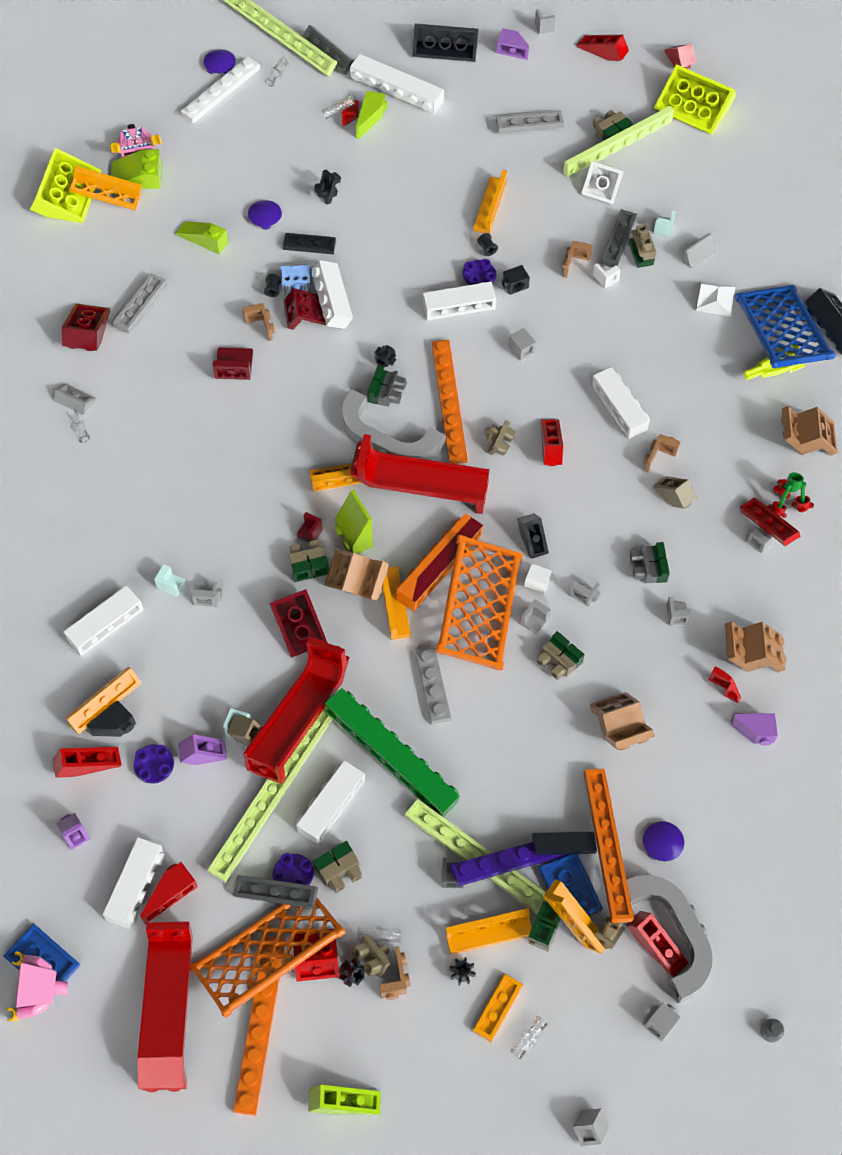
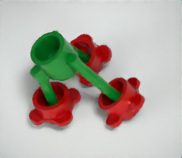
(784, 487)

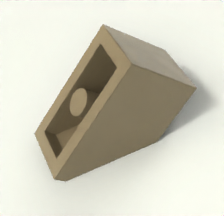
(676, 491)
(243, 729)

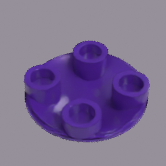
(219, 61)
(264, 213)
(478, 272)
(153, 763)
(663, 841)
(293, 869)

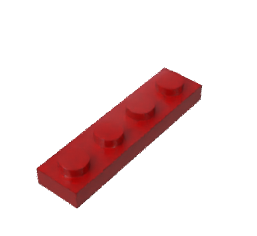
(770, 521)

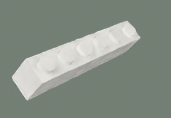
(397, 83)

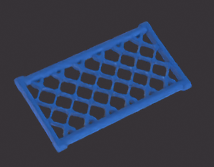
(789, 293)

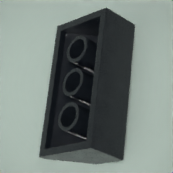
(445, 42)
(828, 312)

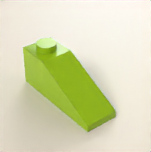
(371, 112)
(205, 235)
(343, 1100)

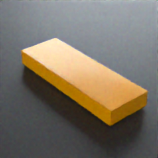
(497, 1008)

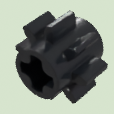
(385, 356)
(351, 972)
(465, 977)

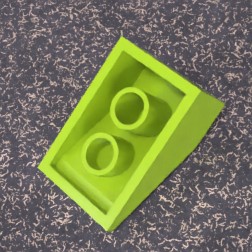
(141, 168)
(354, 525)

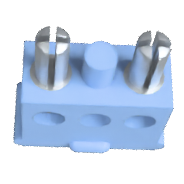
(295, 277)

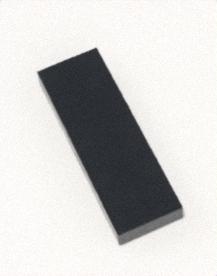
(309, 243)
(564, 843)

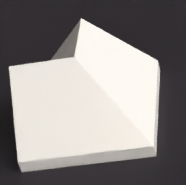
(602, 182)
(715, 298)

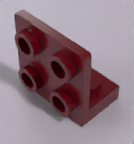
(302, 306)
(233, 363)

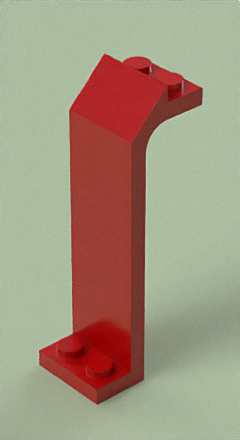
(419, 475)
(297, 711)
(165, 1007)

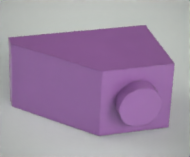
(512, 44)
(757, 727)
(201, 750)
(72, 830)

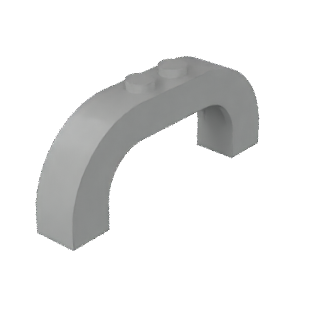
(426, 448)
(684, 916)

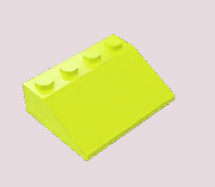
(696, 99)
(54, 195)

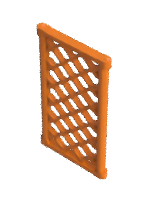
(510, 586)
(271, 973)

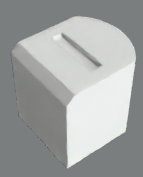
(538, 578)

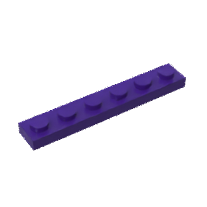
(498, 863)

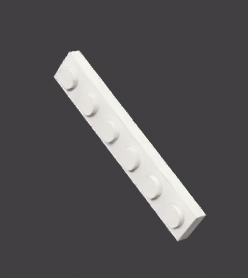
(220, 89)

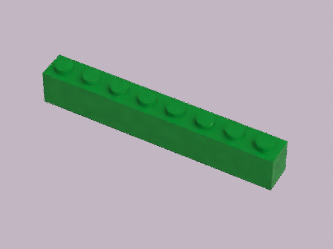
(391, 752)

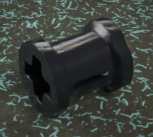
(487, 244)
(272, 285)

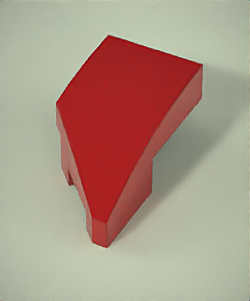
(350, 113)
(724, 680)

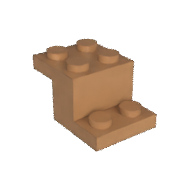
(809, 430)
(356, 574)
(755, 646)
(622, 721)

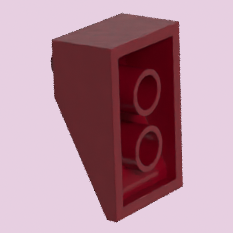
(85, 327)
(297, 621)

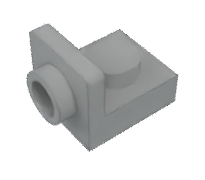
(583, 594)
(205, 597)

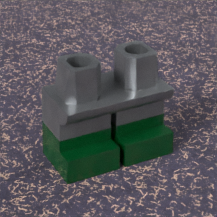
(383, 387)
(653, 563)

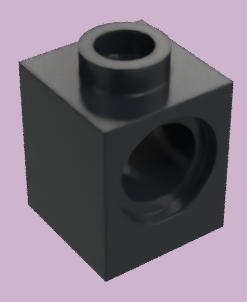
(515, 279)

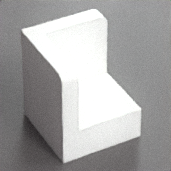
(606, 275)

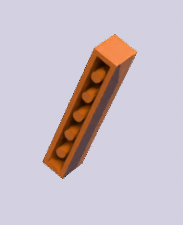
(436, 564)

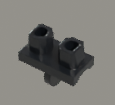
(326, 188)

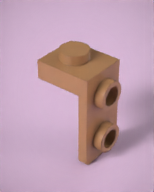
(577, 250)
(256, 313)
(664, 444)
(394, 989)

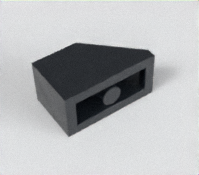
(533, 535)
(112, 722)

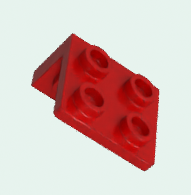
(321, 964)

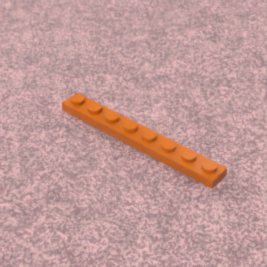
(449, 402)
(608, 846)
(257, 1038)

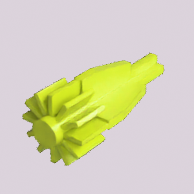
(764, 368)

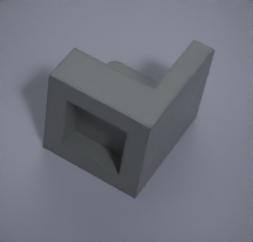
(447, 877)

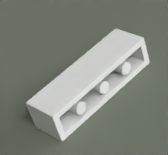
(331, 294)
(459, 300)
(620, 402)
(103, 620)
(330, 802)
(133, 883)

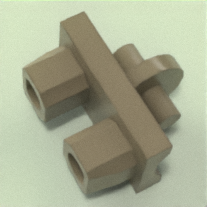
(497, 437)
(609, 933)
(374, 955)

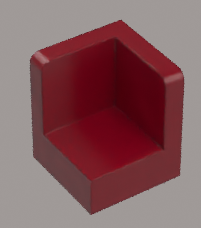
(310, 528)

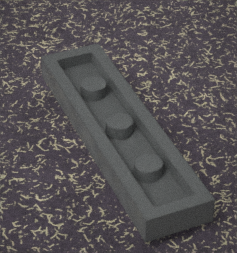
(324, 44)
(618, 238)
(275, 891)

